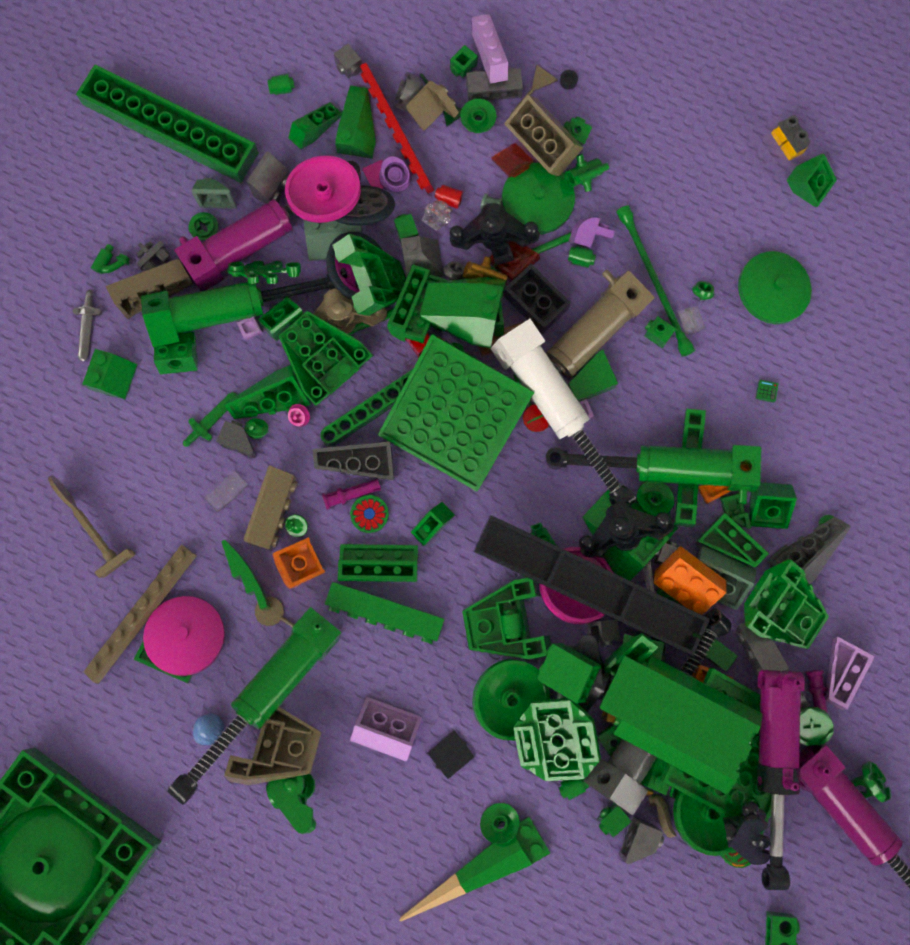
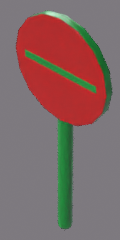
(533, 417)

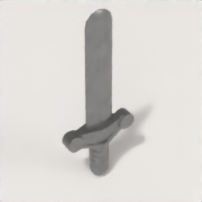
(87, 313)

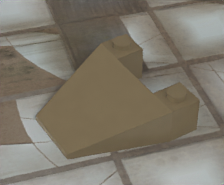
(282, 751)

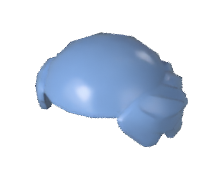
(207, 729)

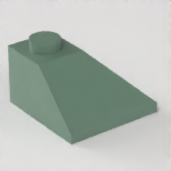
(212, 194)

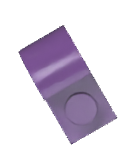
(585, 230)

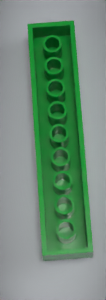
(167, 123)

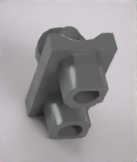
(157, 251)

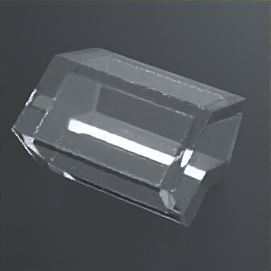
(691, 320)

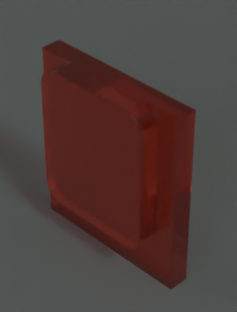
(512, 160)

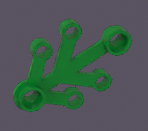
(238, 269)

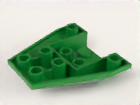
(321, 356)
(624, 563)

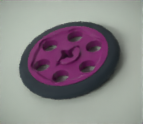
(344, 285)

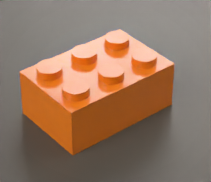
(690, 581)

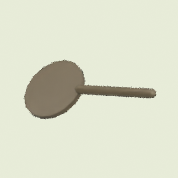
(272, 616)

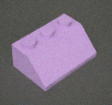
(386, 729)

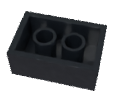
(536, 298)

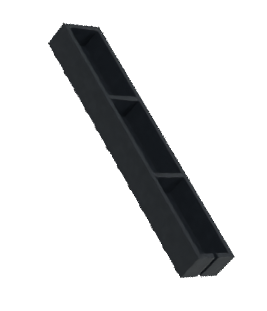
(590, 585)

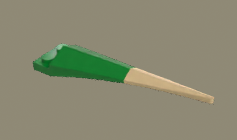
(488, 866)

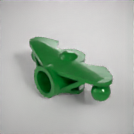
(291, 798)

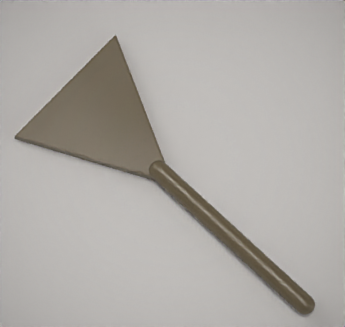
(541, 79)

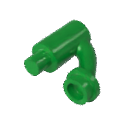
(103, 258)

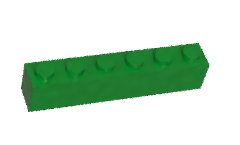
(383, 611)

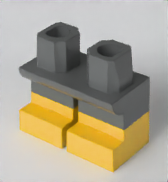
(791, 137)

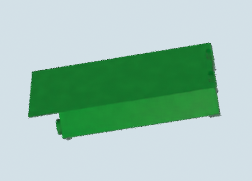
(681, 720)

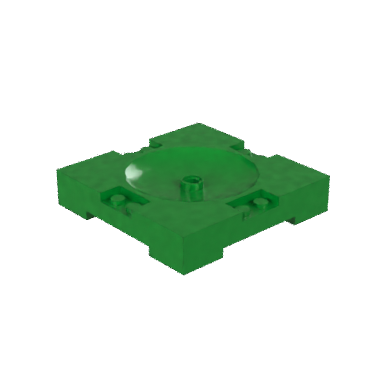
(85, 848)

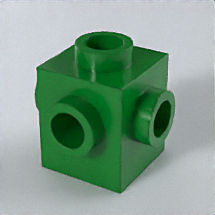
(580, 126)

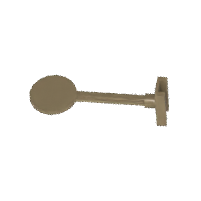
(113, 561)

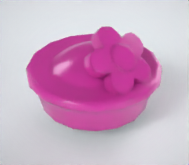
(298, 415)

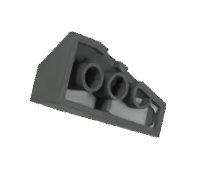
(814, 549)

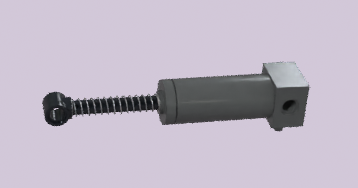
(627, 767)

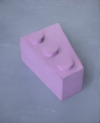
(845, 672)

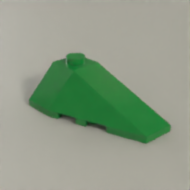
(356, 127)
(269, 395)

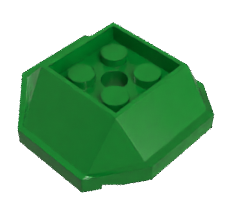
(547, 755)

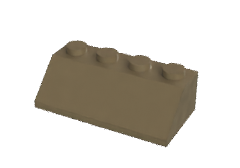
(270, 508)

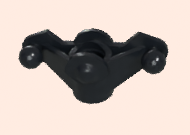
(494, 228)
(624, 529)
(589, 647)
(744, 834)

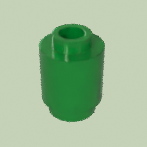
(280, 84)
(581, 256)
(511, 624)
(572, 788)

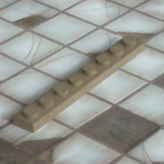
(139, 614)

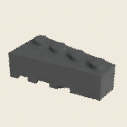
(362, 460)

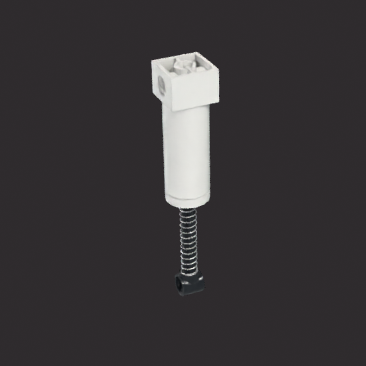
(524, 355)

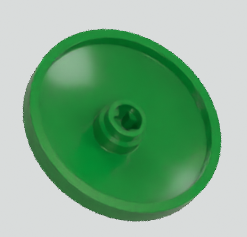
(539, 198)
(774, 287)
(505, 694)
(700, 826)

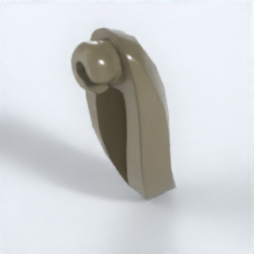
(663, 814)

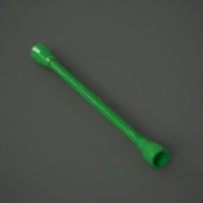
(684, 344)

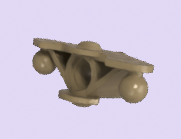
(340, 312)

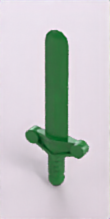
(201, 428)

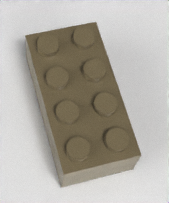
(543, 135)

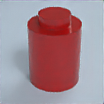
(449, 195)

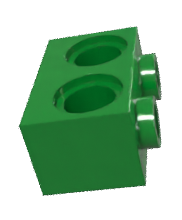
(774, 935)

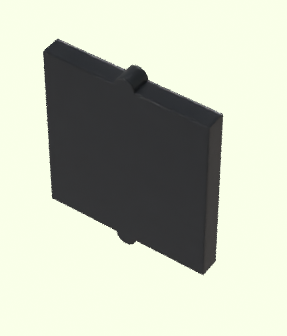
(451, 754)

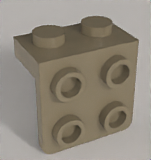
(430, 104)

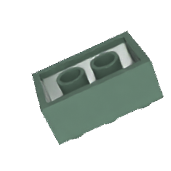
(321, 235)
(738, 576)

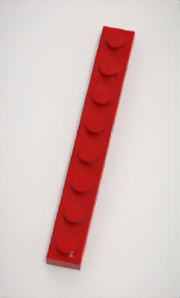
(392, 122)

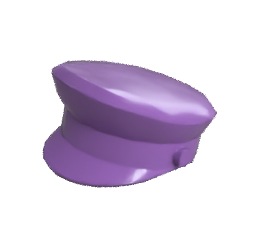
(394, 174)

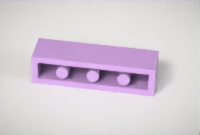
(490, 48)

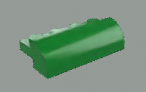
(405, 318)
(378, 563)

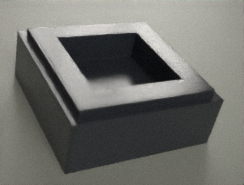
(502, 253)

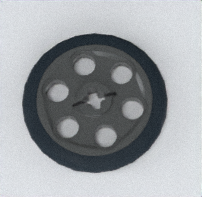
(368, 201)

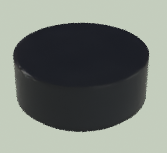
(568, 79)

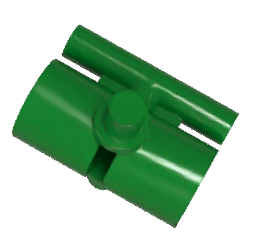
(584, 172)

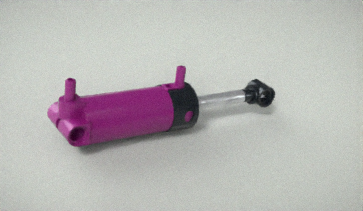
(779, 759)

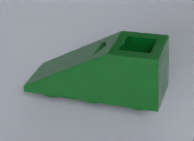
(312, 125)

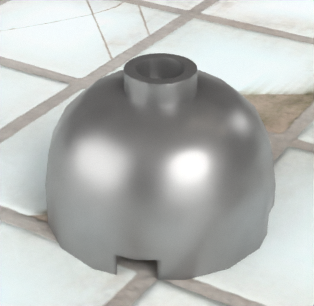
(408, 90)

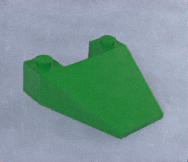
(376, 273)
(485, 627)

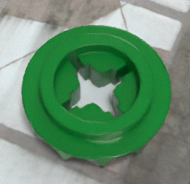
(206, 219)

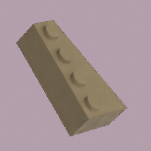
(128, 292)

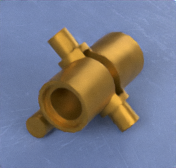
(475, 270)

